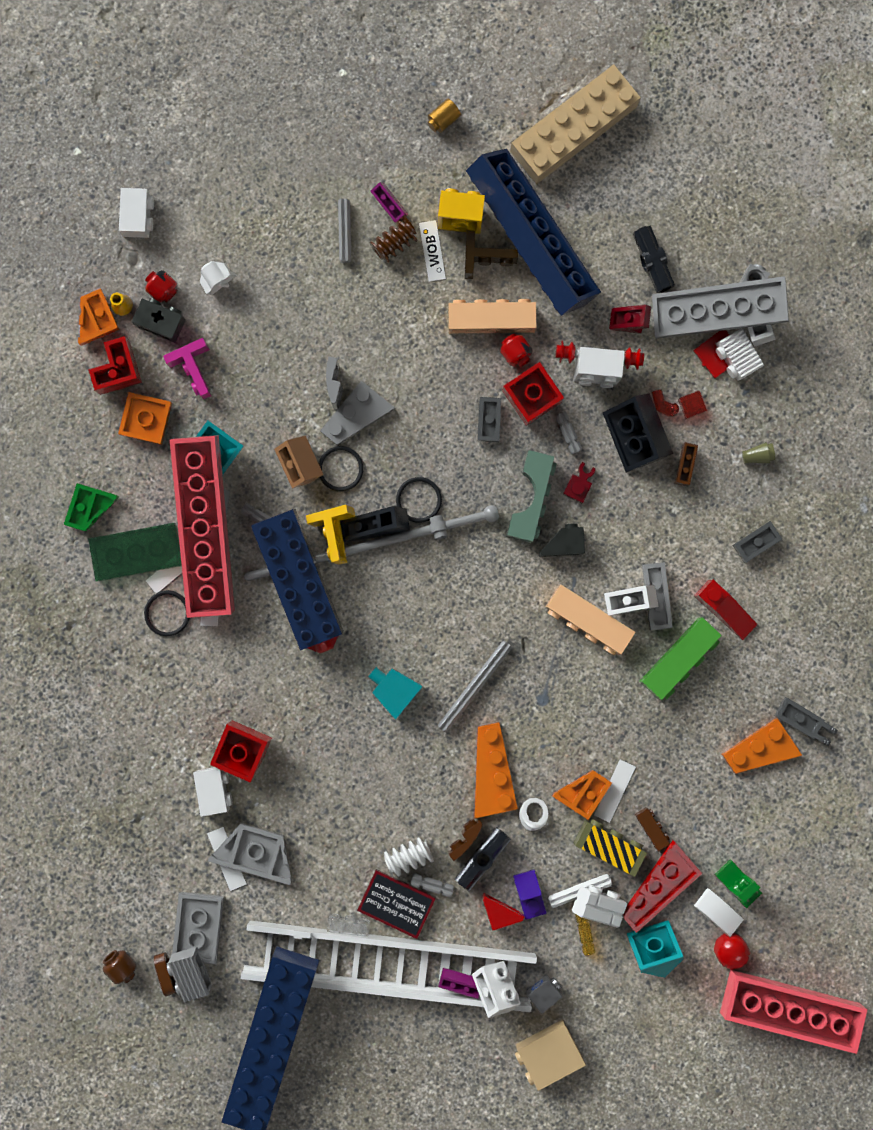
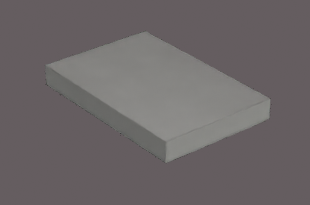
(199, 924)

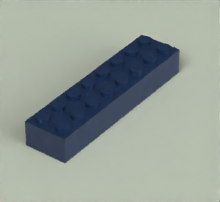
(533, 231)
(270, 1040)

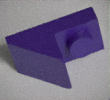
(529, 894)

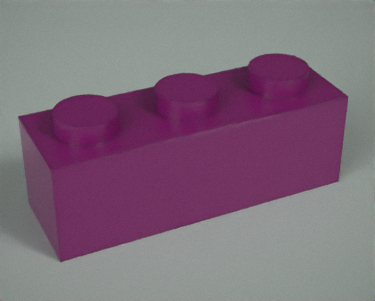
(389, 202)
(458, 983)

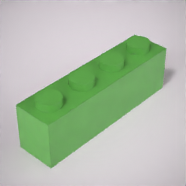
(680, 658)

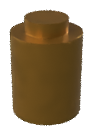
(443, 116)

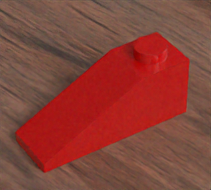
(725, 608)

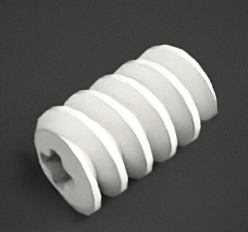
(408, 857)

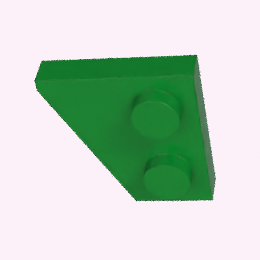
(87, 507)

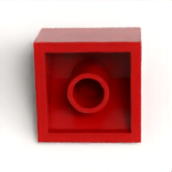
(240, 750)

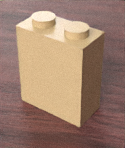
(549, 1055)

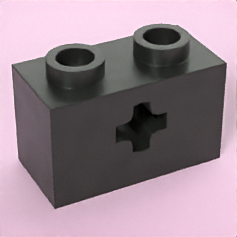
(146, 319)

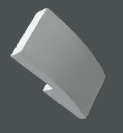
(718, 912)

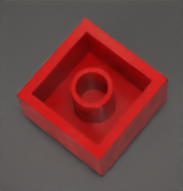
(532, 393)

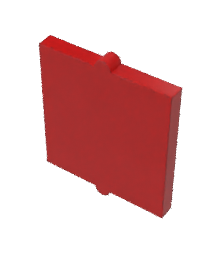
(707, 354)

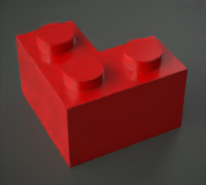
(120, 371)

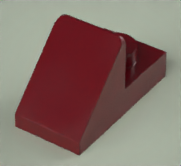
(630, 318)

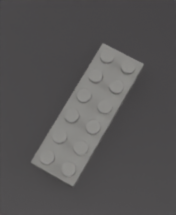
(720, 307)

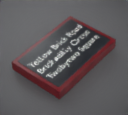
(396, 903)

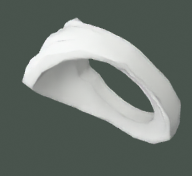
(524, 818)

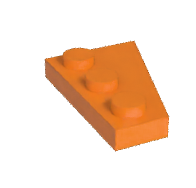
(762, 748)

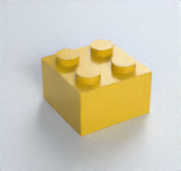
(460, 211)

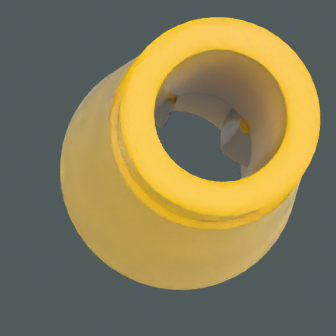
(124, 306)

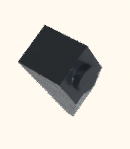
(375, 524)

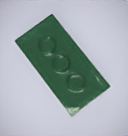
(135, 552)

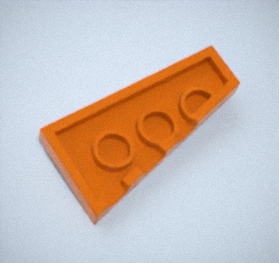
(493, 779)

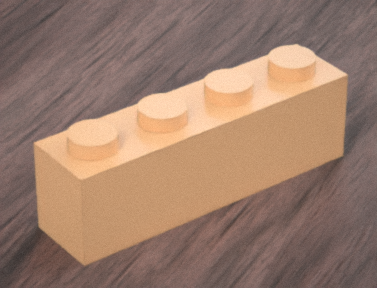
(492, 316)
(590, 620)

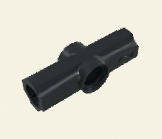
(653, 259)
(473, 870)

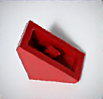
(499, 913)

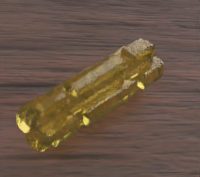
(585, 936)

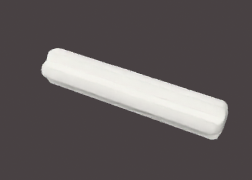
(570, 894)

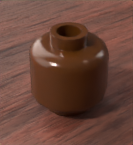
(119, 967)

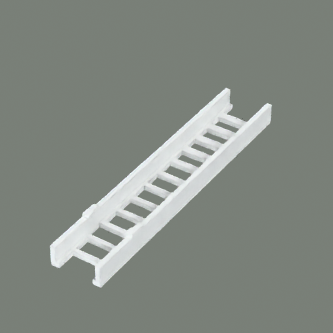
(386, 988)

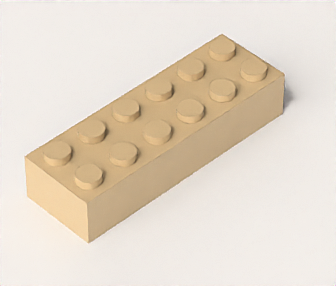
(575, 124)

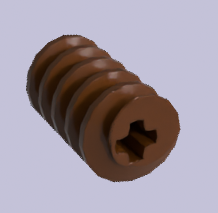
(394, 240)

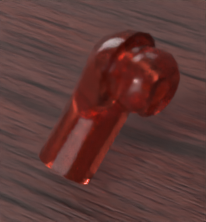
(662, 406)

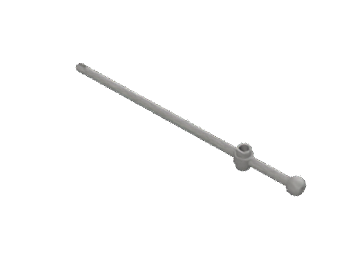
(437, 527)

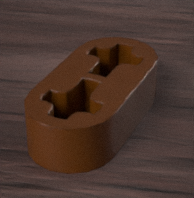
(166, 981)

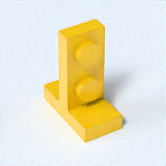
(332, 530)

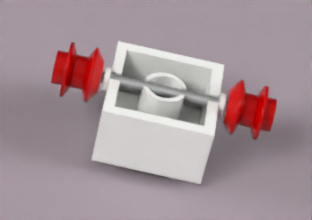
(599, 365)

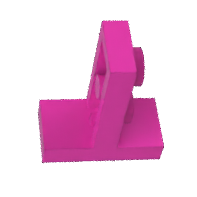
(187, 354)

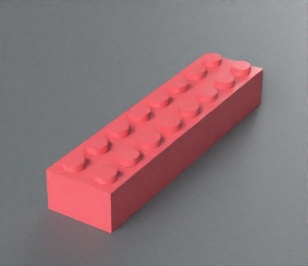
(202, 526)

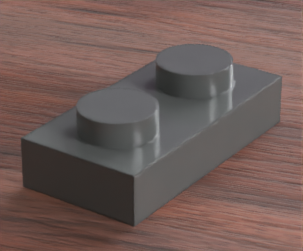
(489, 419)
(757, 542)

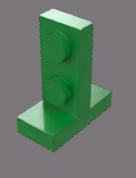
(738, 883)

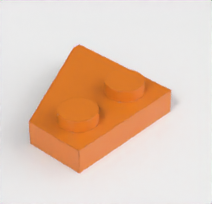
(95, 317)
(584, 793)

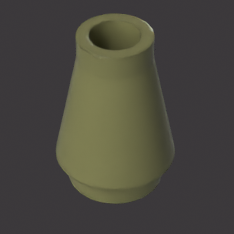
(759, 454)

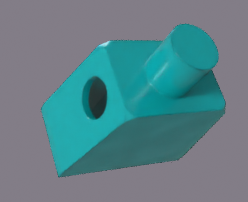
(394, 690)

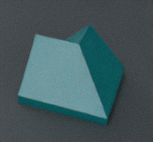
(228, 446)
(656, 949)

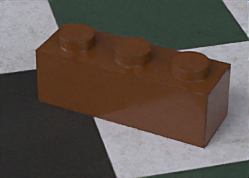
(686, 464)
(652, 828)

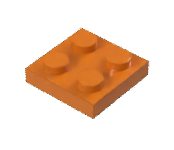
(145, 418)

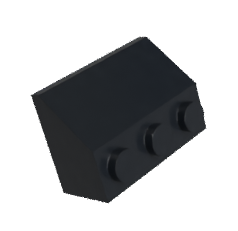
(637, 432)

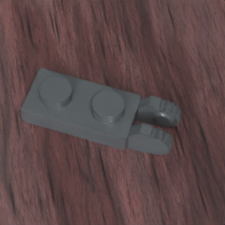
(803, 720)

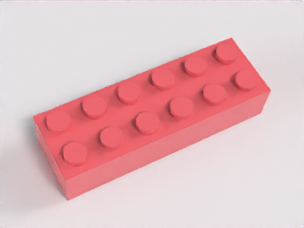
(793, 1011)

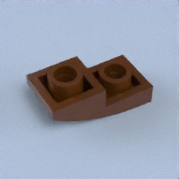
(470, 832)

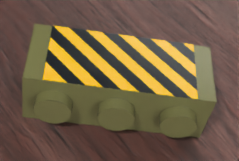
(610, 847)

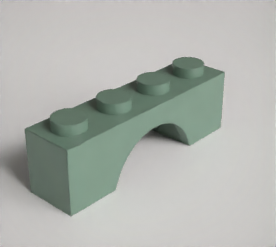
(537, 469)

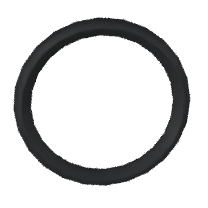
(355, 454)
(420, 479)
(146, 614)

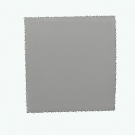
(333, 386)

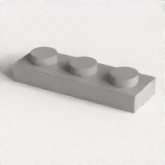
(659, 616)

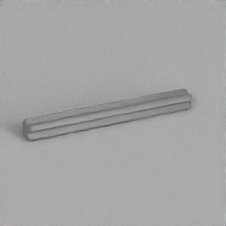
(474, 686)

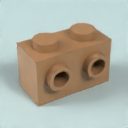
(298, 459)

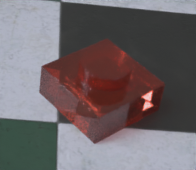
(692, 405)

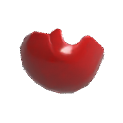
(731, 951)

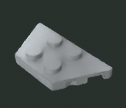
(255, 853)

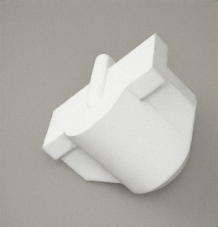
(215, 276)

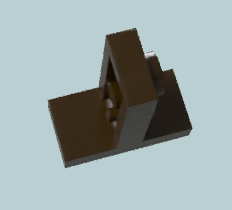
(485, 256)

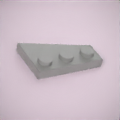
(355, 413)

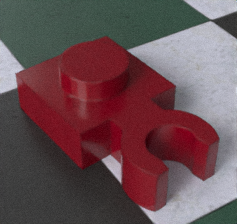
(578, 485)

